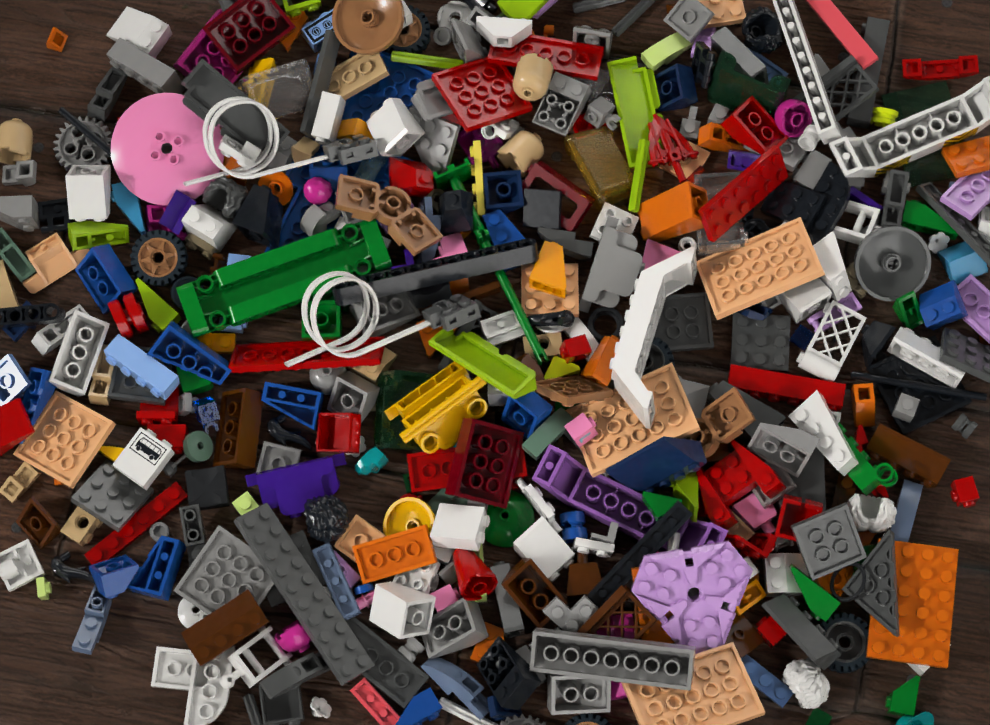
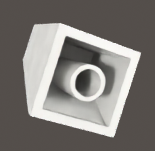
(394, 128)
(89, 192)
(209, 225)
(833, 266)
(805, 299)
(545, 548)
(402, 610)

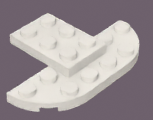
(181, 671)

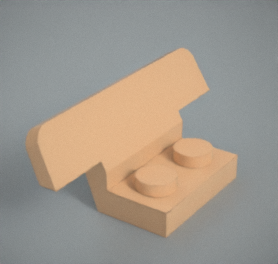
(51, 262)

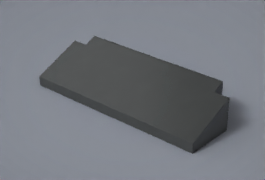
(239, 122)

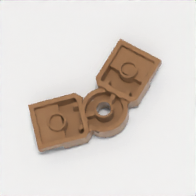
(390, 207)
(722, 421)

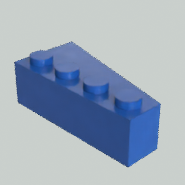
(183, 350)

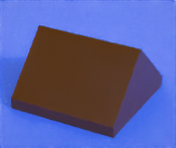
(38, 523)

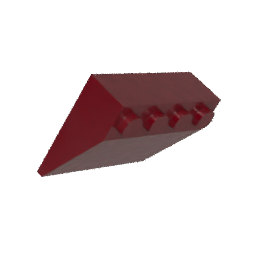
(248, 31)
(484, 462)

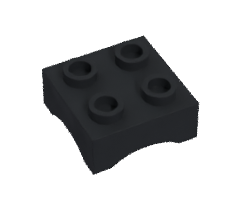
(429, 295)
(208, 487)

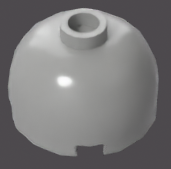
(324, 378)

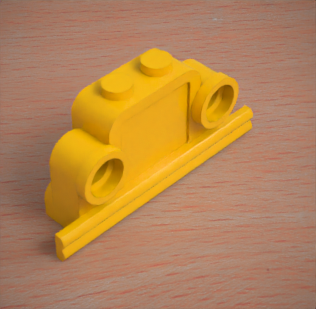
(426, 391)
(441, 417)

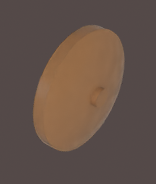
(367, 24)

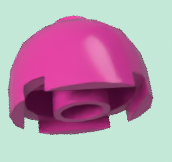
(793, 117)
(293, 638)

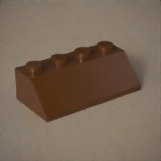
(238, 429)
(907, 456)
(224, 628)

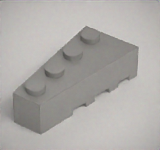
(144, 68)

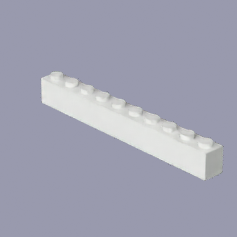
(807, 71)

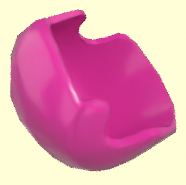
(317, 190)

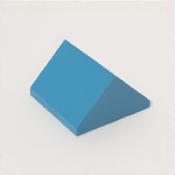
(962, 261)

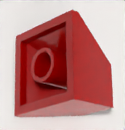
(411, 177)

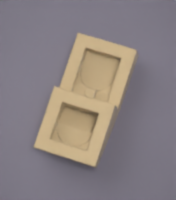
(19, 483)

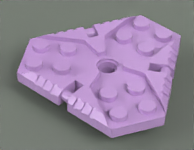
(698, 619)

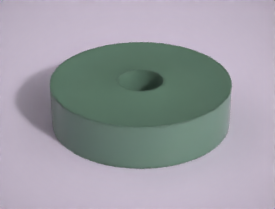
(205, 446)

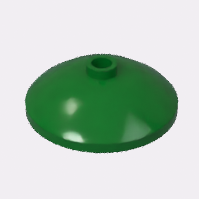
(505, 531)

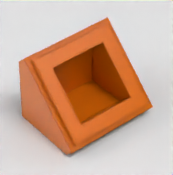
(56, 40)

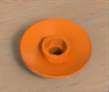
(284, 182)

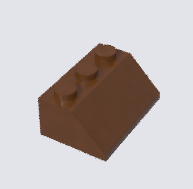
(530, 590)

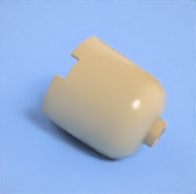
(532, 77)
(15, 141)
(521, 151)

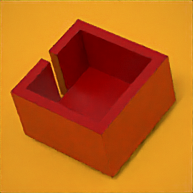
(794, 511)

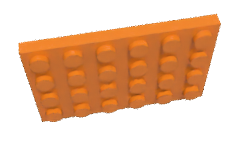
(924, 607)

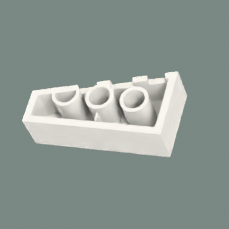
(819, 421)

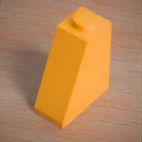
(549, 270)

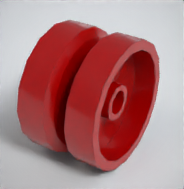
(127, 316)

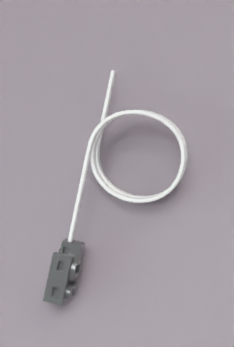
(344, 149)
(445, 313)

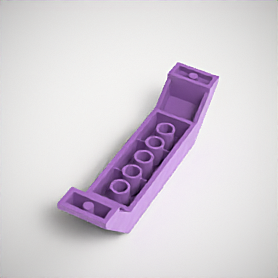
(611, 501)

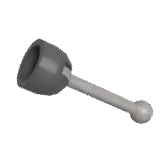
(171, 467)

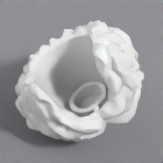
(872, 513)
(807, 683)

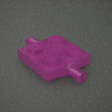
(488, 146)

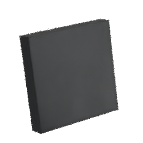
(542, 208)

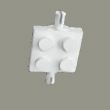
(535, 498)

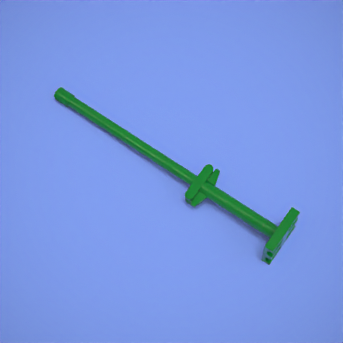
(453, 178)

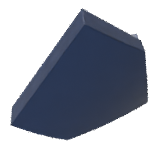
(756, 312)

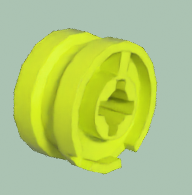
(883, 116)

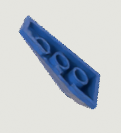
(37, 394)

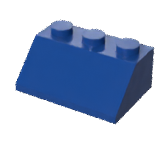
(105, 276)

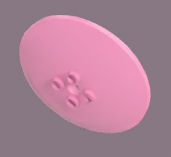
(139, 154)

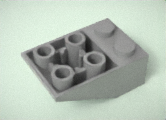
(562, 104)

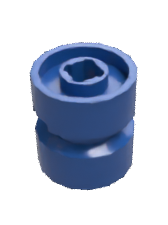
(573, 526)

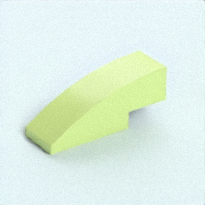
(665, 51)

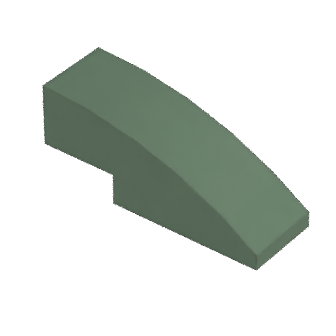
(14, 257)
(547, 433)

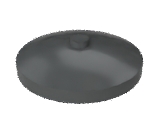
(892, 262)

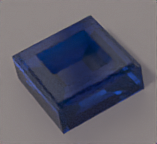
(802, 337)

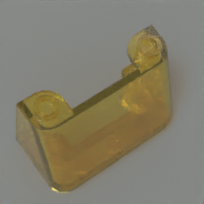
(600, 164)

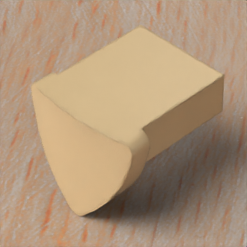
(304, 149)

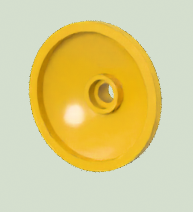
(405, 514)

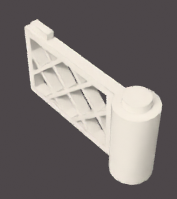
(819, 363)

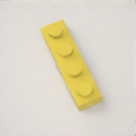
(477, 171)

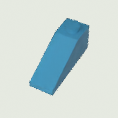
(129, 206)

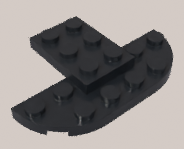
(817, 208)

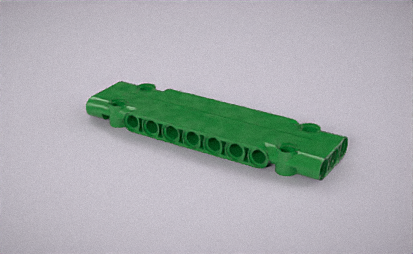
(280, 277)

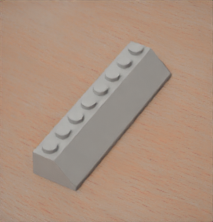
(612, 658)

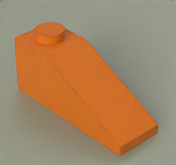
(717, 139)

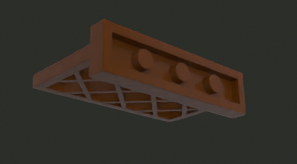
(610, 607)

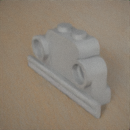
(612, 269)

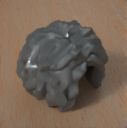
(225, 196)

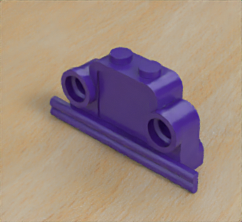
(295, 483)

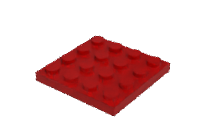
(480, 93)

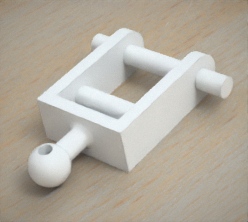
(863, 211)
(241, 670)

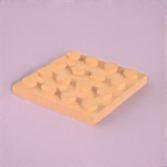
(65, 439)

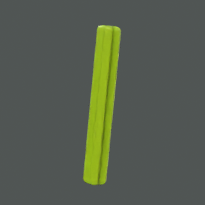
(425, 60)
(638, 176)

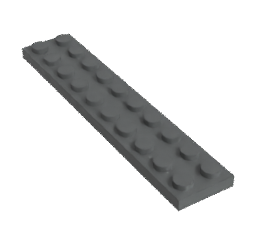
(304, 594)

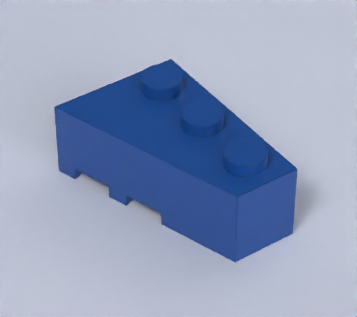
(501, 229)
(295, 402)
(159, 570)

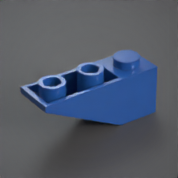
(421, 708)

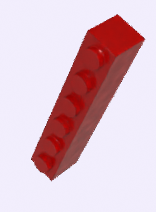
(784, 387)

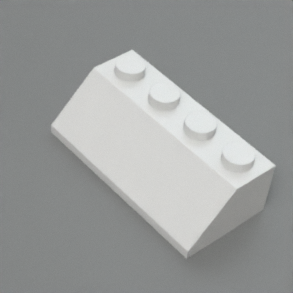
(78, 353)
(924, 356)

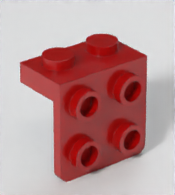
(160, 414)
(758, 546)

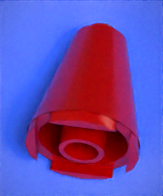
(473, 575)

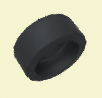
(604, 311)

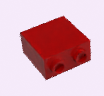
(338, 433)

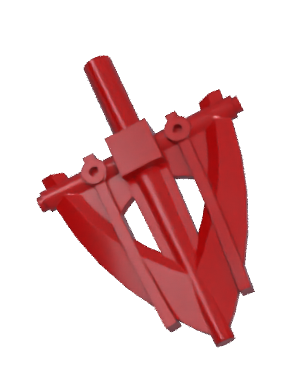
(664, 131)

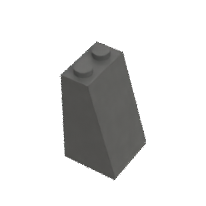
(761, 412)

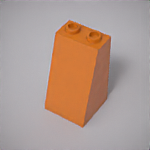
(672, 212)

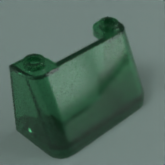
(733, 88)
(393, 387)

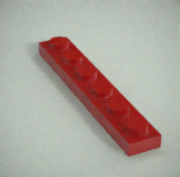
(138, 524)

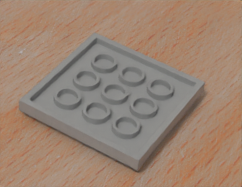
(223, 572)

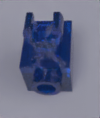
(207, 413)

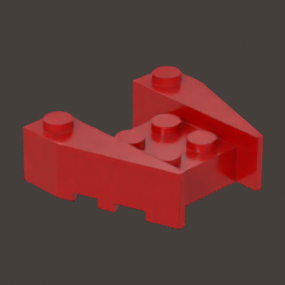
(733, 479)

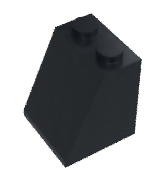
(260, 217)

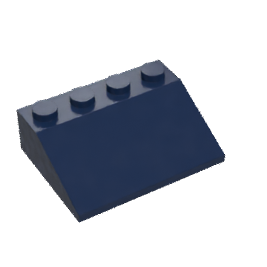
(659, 464)

